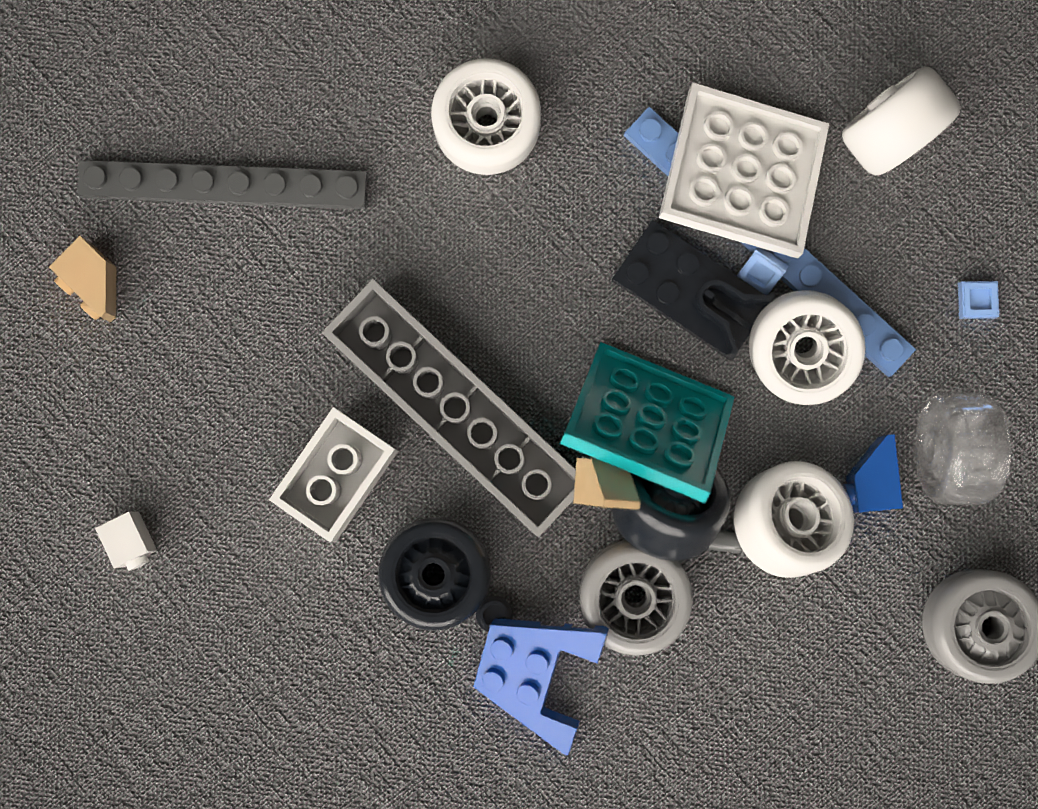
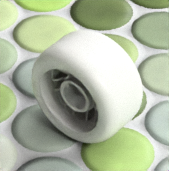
(483, 89)
(901, 121)
(823, 370)
(794, 519)

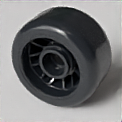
(671, 523)
(465, 569)

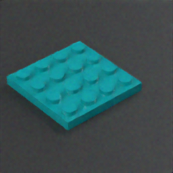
(650, 422)

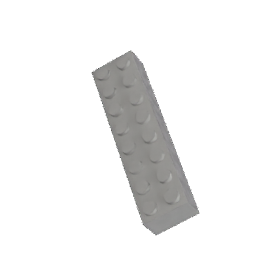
(454, 407)

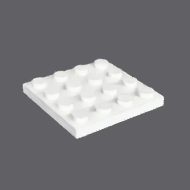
(744, 171)

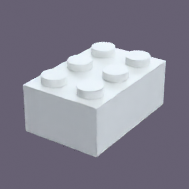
(333, 475)

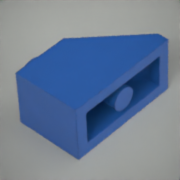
(875, 478)

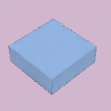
(762, 270)
(978, 299)

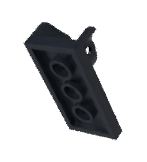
(691, 290)

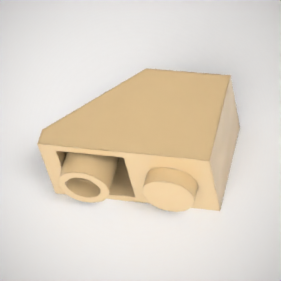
(90, 276)

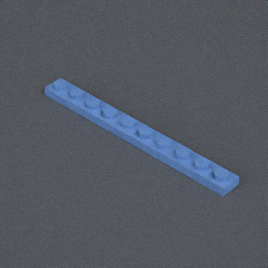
(882, 343)

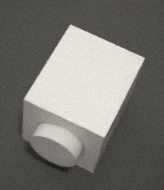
(126, 541)

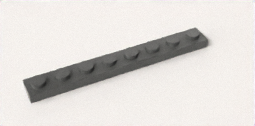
(222, 184)

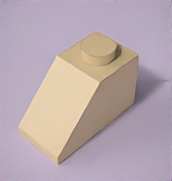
(604, 485)

